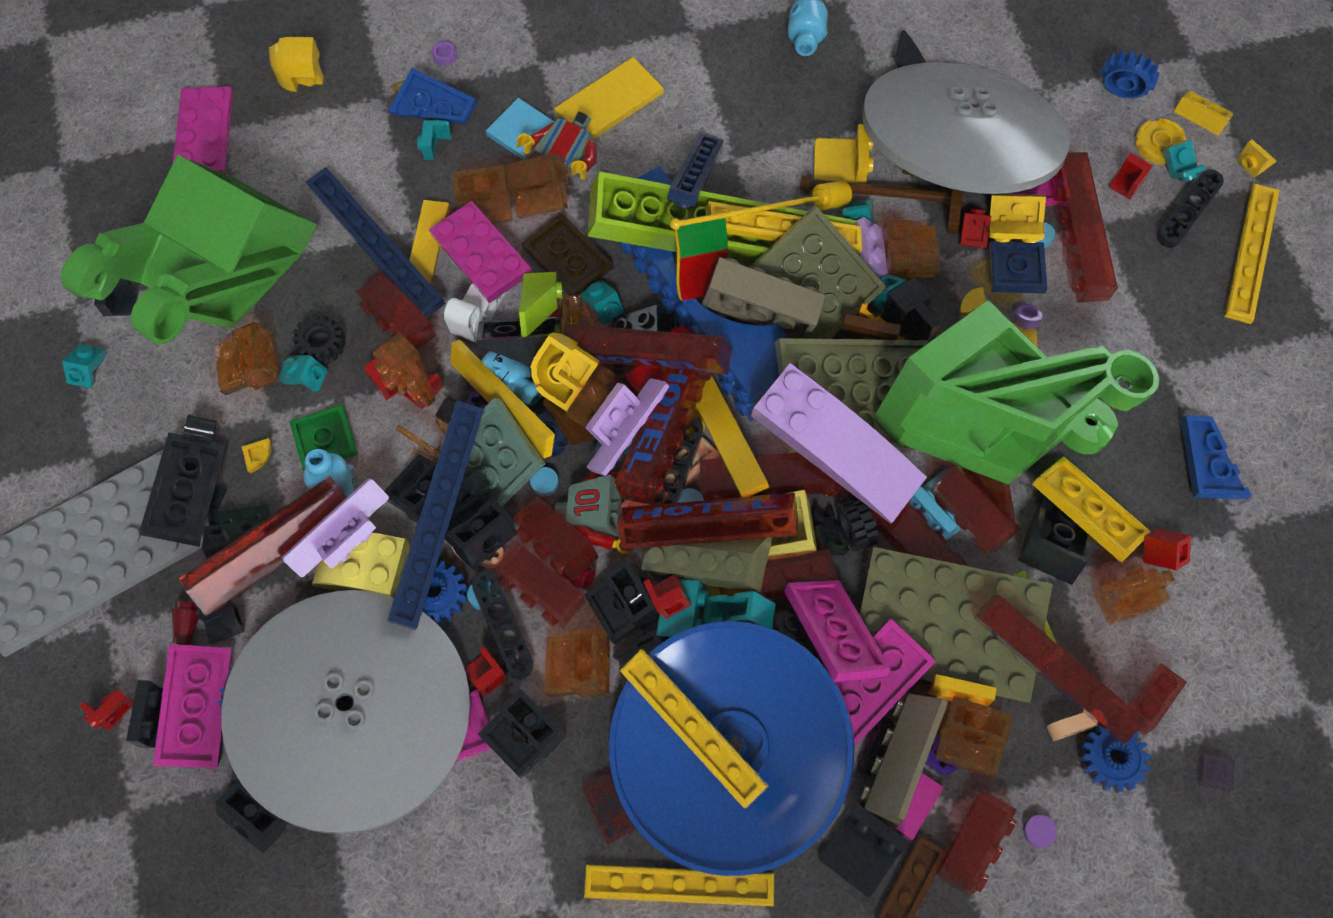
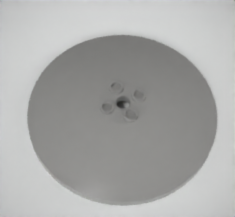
(965, 127)
(354, 765)

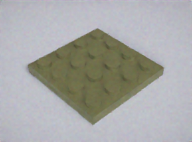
(821, 258)

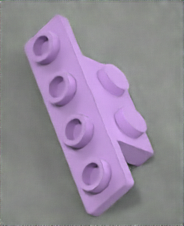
(620, 420)
(338, 531)

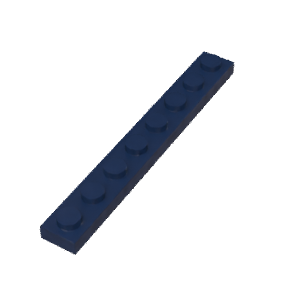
(695, 171)
(375, 242)
(435, 516)

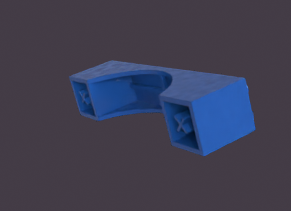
(753, 355)

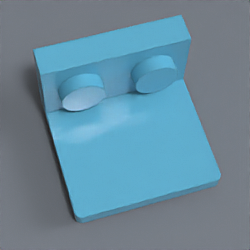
(936, 516)

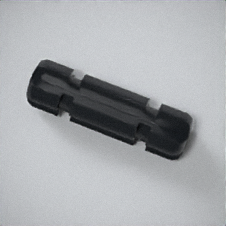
(874, 746)

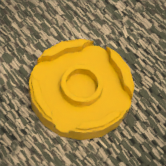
(1152, 139)

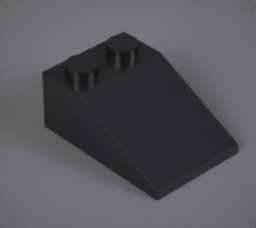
(506, 339)
(1055, 543)

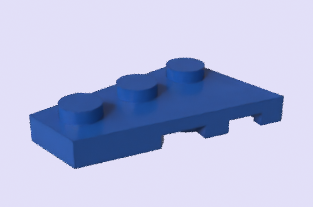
(431, 100)
(1208, 463)

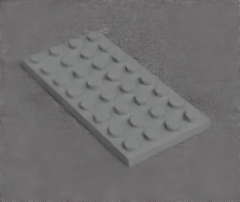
(80, 556)

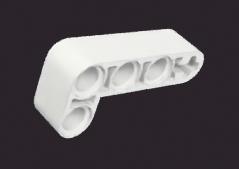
(464, 315)

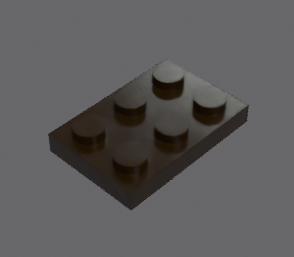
(569, 253)

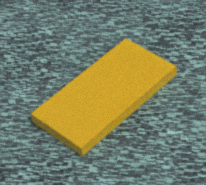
(612, 97)
(1091, 508)

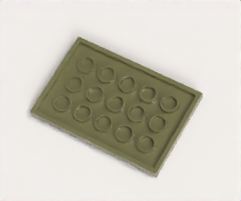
(851, 370)
(938, 608)

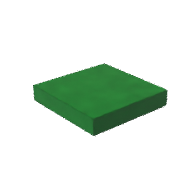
(325, 431)

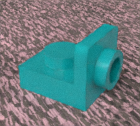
(1182, 161)
(891, 283)

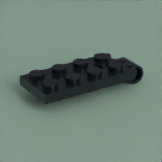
(180, 496)

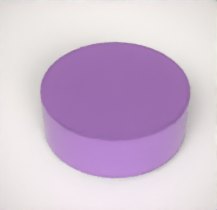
(444, 53)
(1027, 316)
(1040, 831)

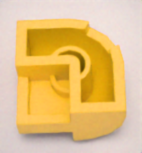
(296, 62)
(561, 369)

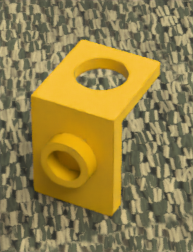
(1255, 159)

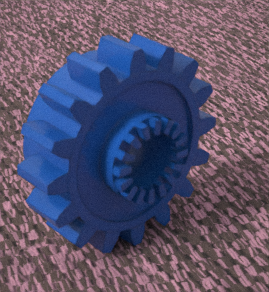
(1129, 75)
(445, 604)
(1109, 773)

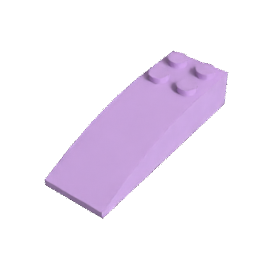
(838, 442)

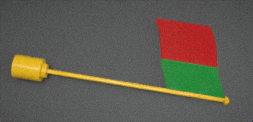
(705, 239)

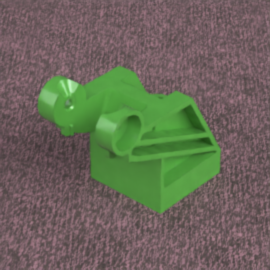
(202, 252)
(1001, 404)

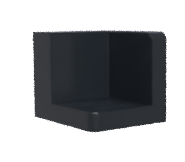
(119, 301)
(222, 622)

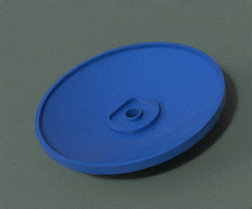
(791, 733)

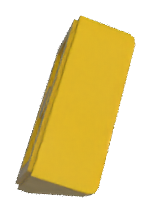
(1203, 112)

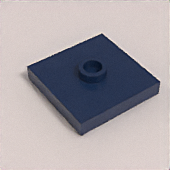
(1017, 267)

